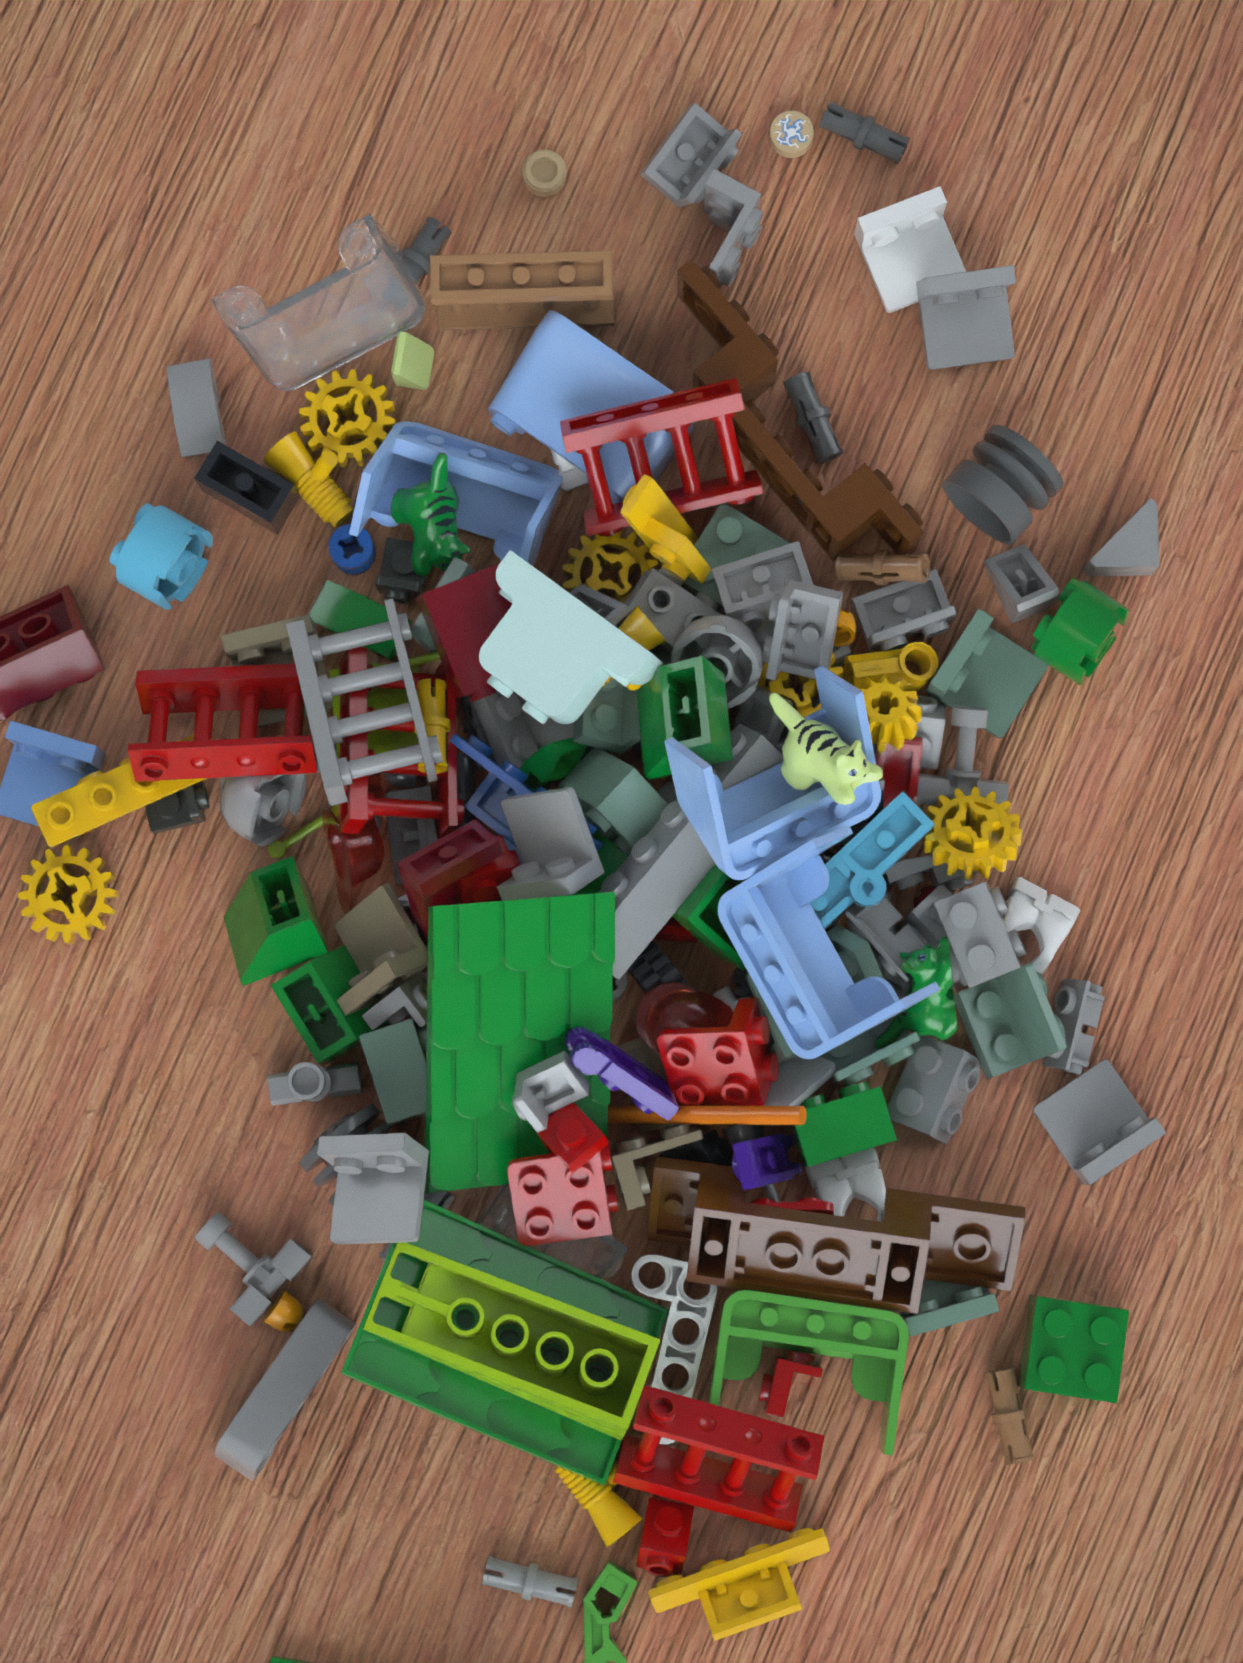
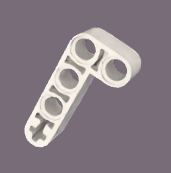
(681, 1307)

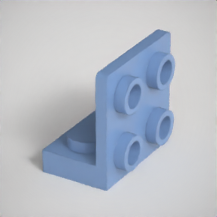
(42, 767)

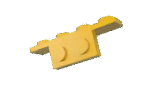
(664, 530)
(100, 800)
(744, 1589)

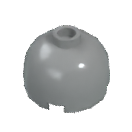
(729, 647)
(259, 803)

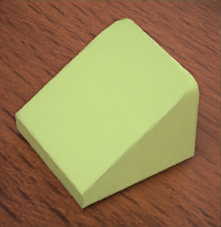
(412, 362)

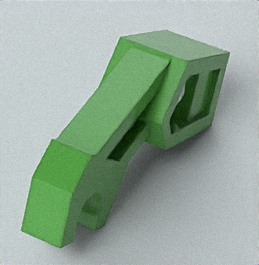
(597, 1639)

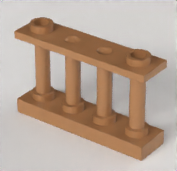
(521, 289)

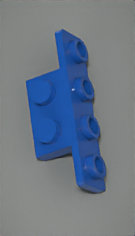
(498, 785)

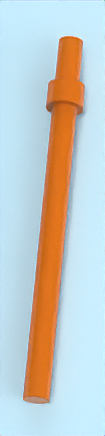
(712, 1115)

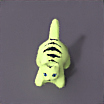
(817, 754)

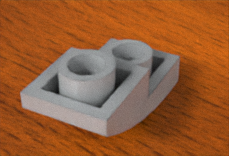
(195, 406)
(910, 873)

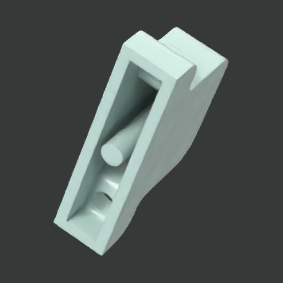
(556, 647)

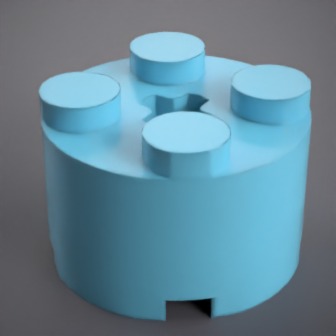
(161, 555)

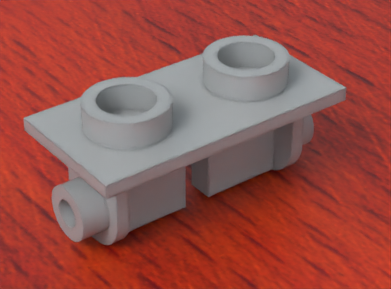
(875, 925)
(1076, 1005)

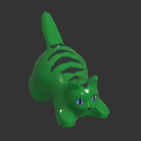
(431, 513)
(935, 1013)

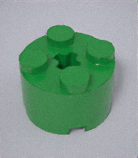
(1080, 630)

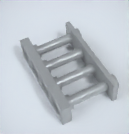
(330, 731)

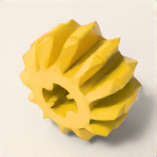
(900, 711)

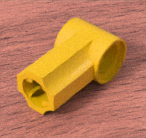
(893, 665)

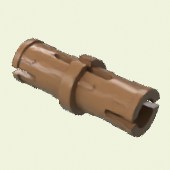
(882, 567)
(1010, 1416)

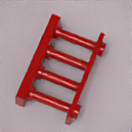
(674, 415)
(221, 690)
(362, 804)
(710, 1482)

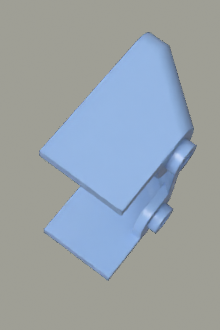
(496, 490)
(765, 815)
(795, 959)

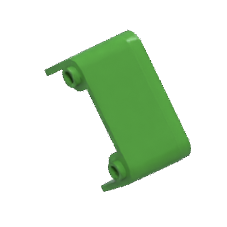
(867, 1335)

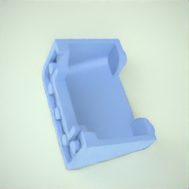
(573, 375)

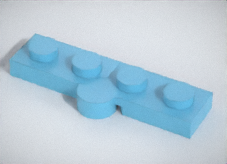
(859, 865)

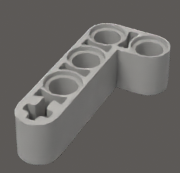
(284, 1389)

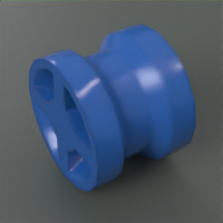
(355, 557)

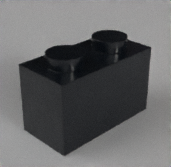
(247, 487)

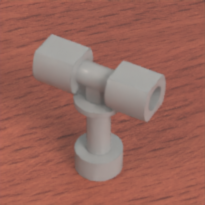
(963, 774)
(314, 1083)
(262, 1275)

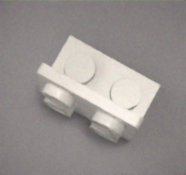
(906, 246)

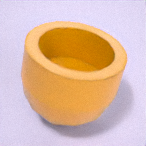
(845, 629)
(284, 1313)

